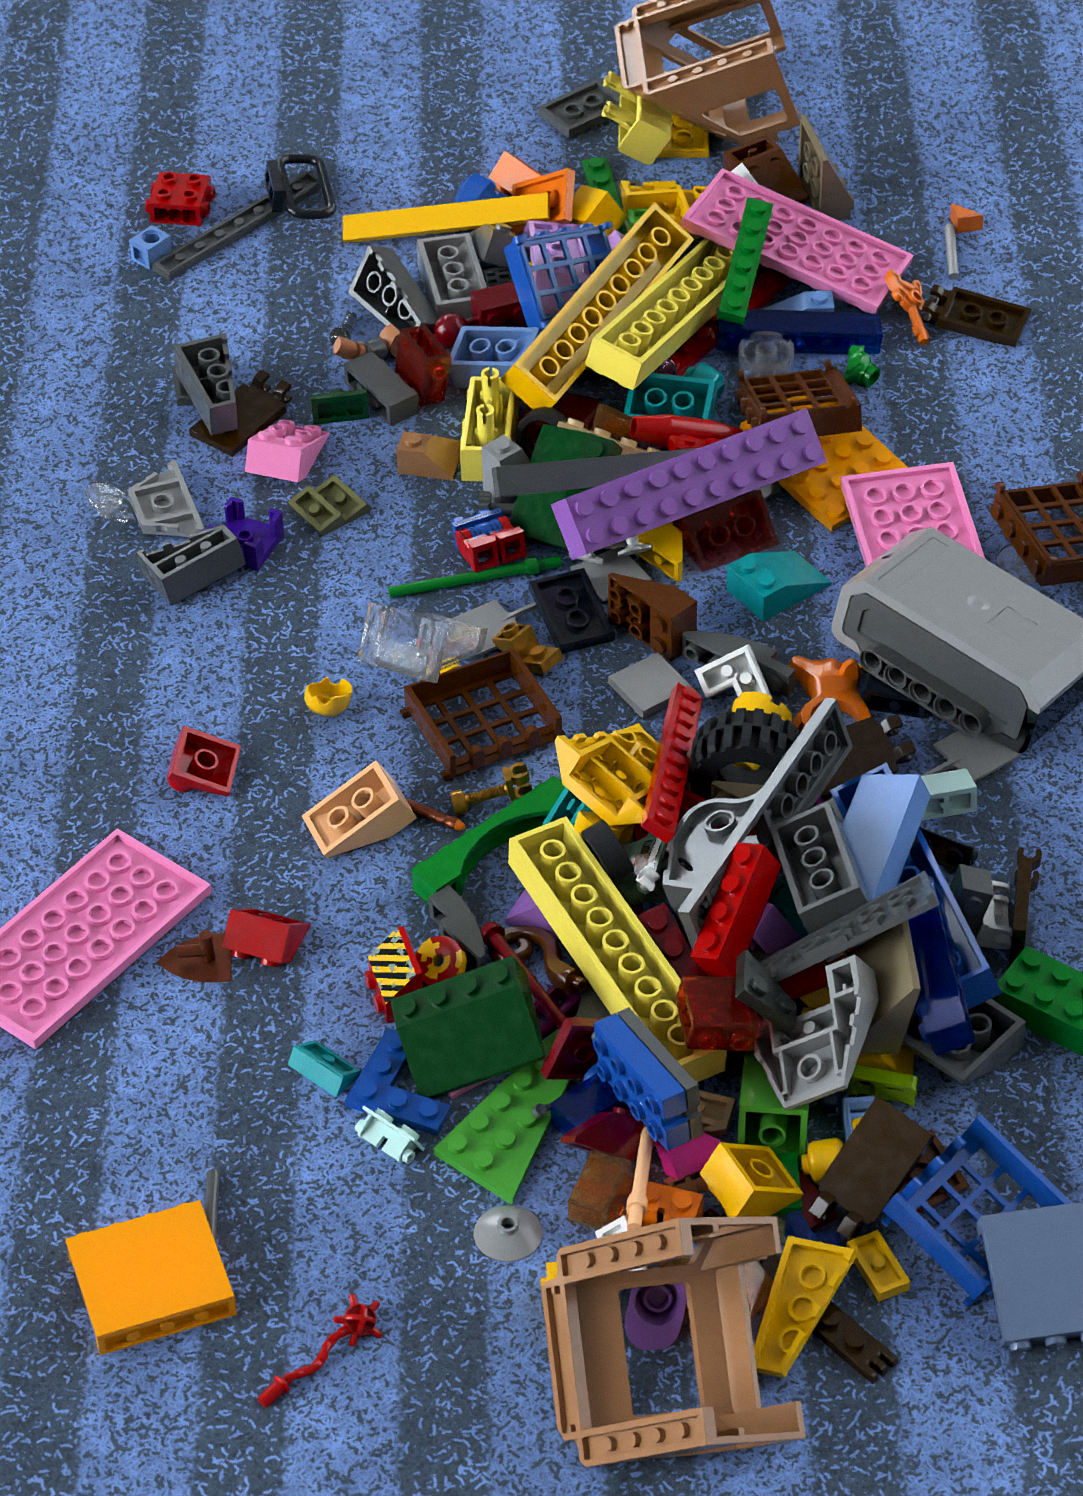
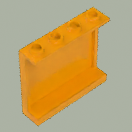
(151, 1277)

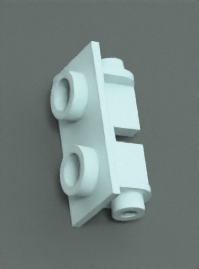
(400, 1140)

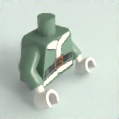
(649, 862)

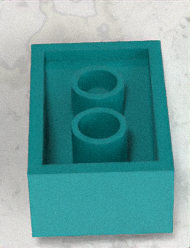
(773, 581)

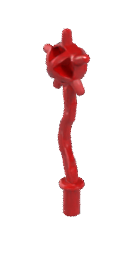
(357, 1321)

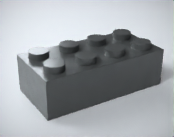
(819, 866)

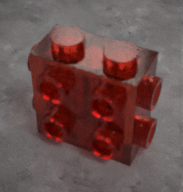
(423, 363)
(713, 1016)

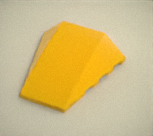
(671, 200)
(609, 772)

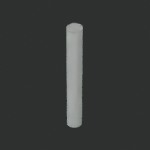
(951, 251)

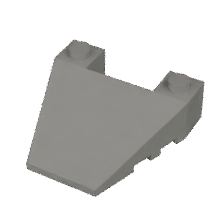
(826, 1042)

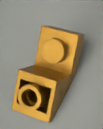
(523, 639)

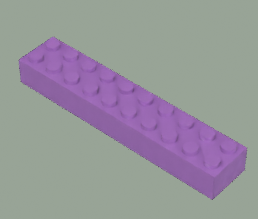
(688, 483)

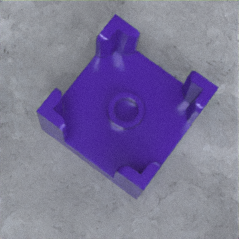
(255, 537)

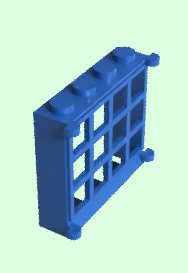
(595, 247)
(904, 1205)

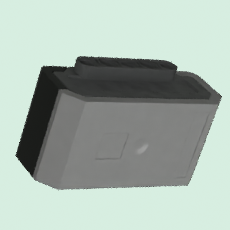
(964, 639)

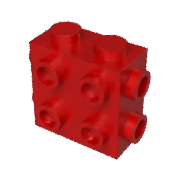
(180, 198)

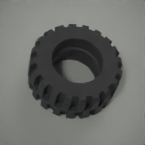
(734, 739)

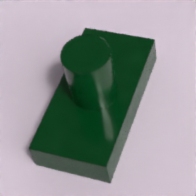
(339, 406)

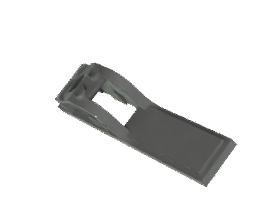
(702, 853)

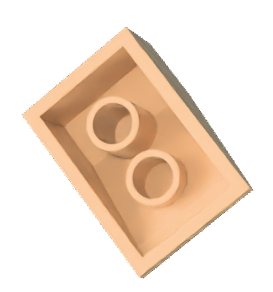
(359, 812)

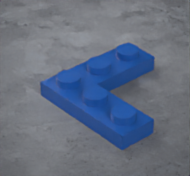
(376, 1090)

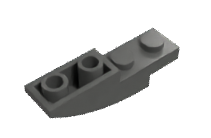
(709, 646)

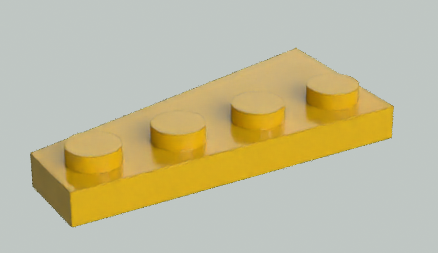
(799, 1295)

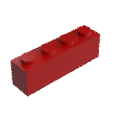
(736, 909)

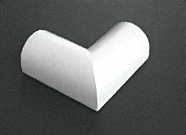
(734, 670)

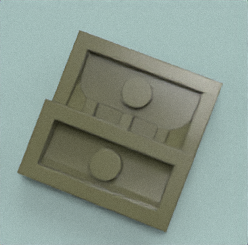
(328, 505)

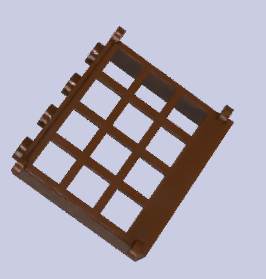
(812, 383)
(1007, 513)
(469, 679)

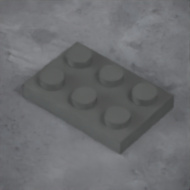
(579, 108)

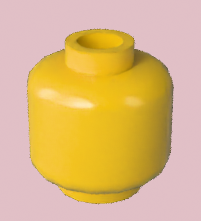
(819, 1157)

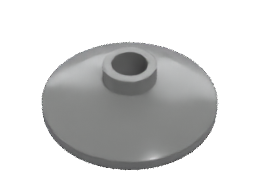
(508, 1243)

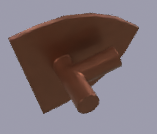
(200, 959)

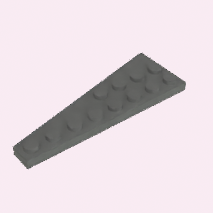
(855, 927)

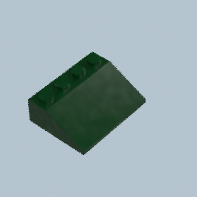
(534, 511)
(469, 1028)

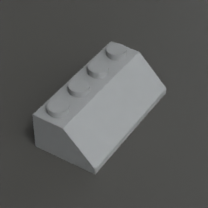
(450, 272)

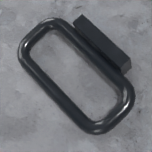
(279, 189)

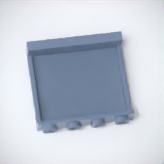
(1036, 1274)

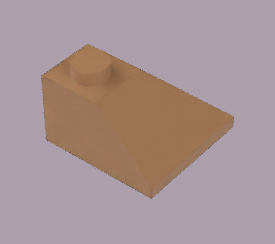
(427, 456)

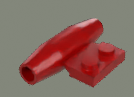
(679, 432)

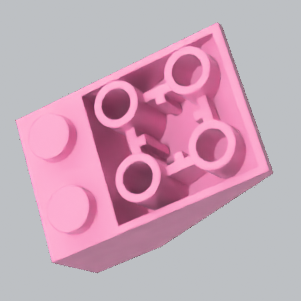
(285, 450)

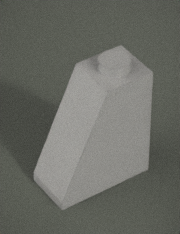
(500, 453)

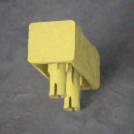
(642, 124)
(488, 415)

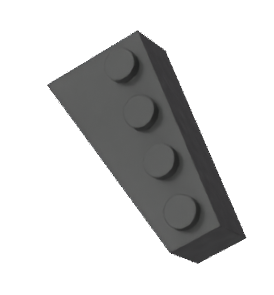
(390, 291)
(207, 378)

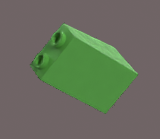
(763, 1117)

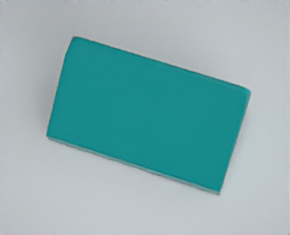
(323, 1067)

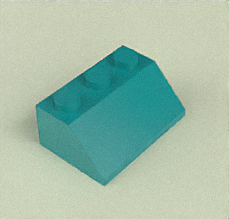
(673, 396)

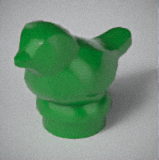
(860, 367)

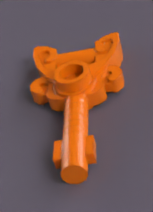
(910, 300)

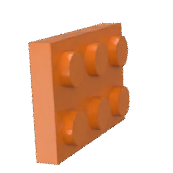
(561, 192)

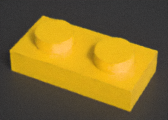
(879, 1266)

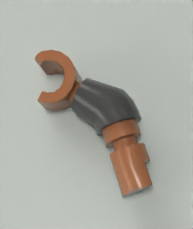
(380, 345)

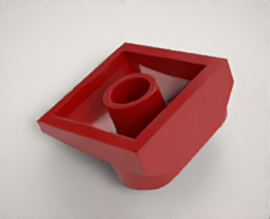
(202, 763)

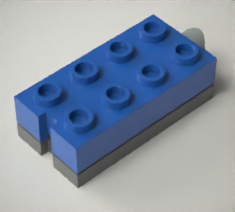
(647, 1079)

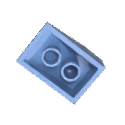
(487, 347)

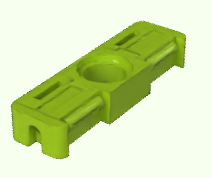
(885, 1084)

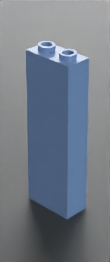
(883, 827)

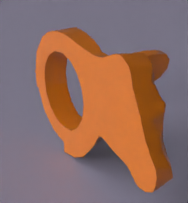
(829, 680)

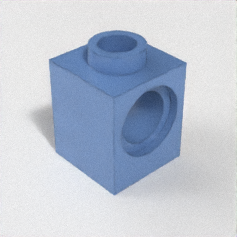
(150, 246)

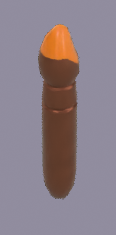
(436, 816)

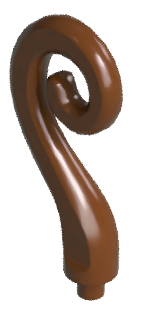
(558, 972)

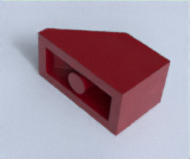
(608, 1133)

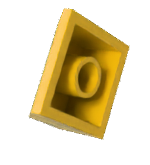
(749, 1180)

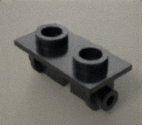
(948, 851)

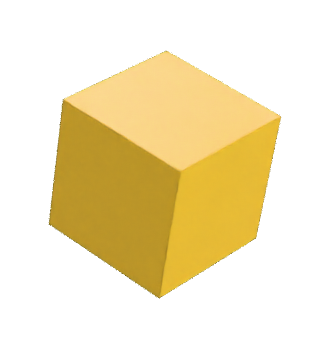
(596, 207)

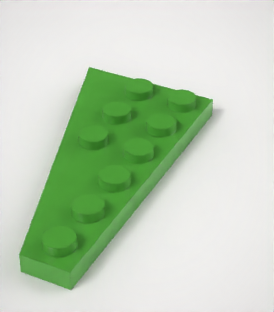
(501, 1133)

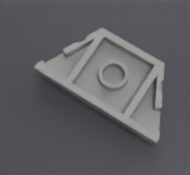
(165, 504)

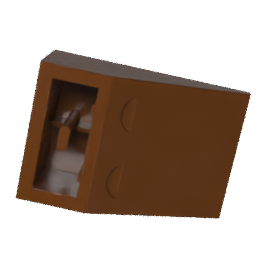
(768, 167)
(652, 612)

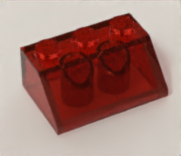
(727, 531)

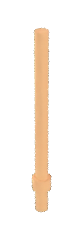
(637, 1202)

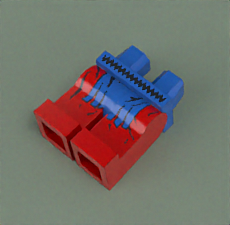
(488, 537)

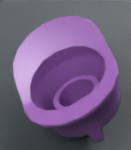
(655, 1315)

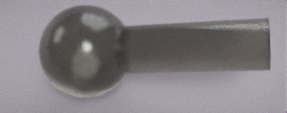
(344, 329)

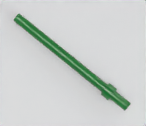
(530, 566)

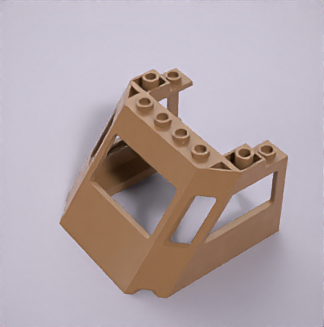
(706, 86)
(590, 1350)

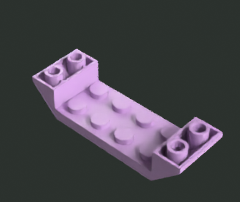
(556, 254)

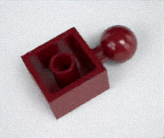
(489, 307)

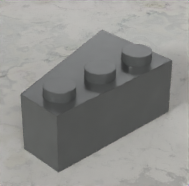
(192, 564)

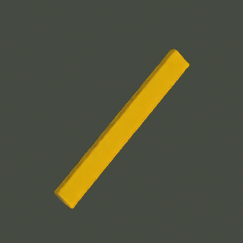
(445, 218)

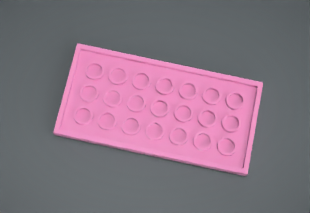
(800, 242)
(88, 932)

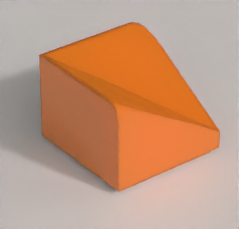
(965, 219)

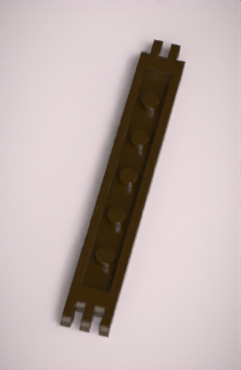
(841, 1332)

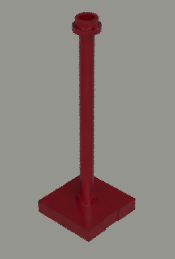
(573, 1047)

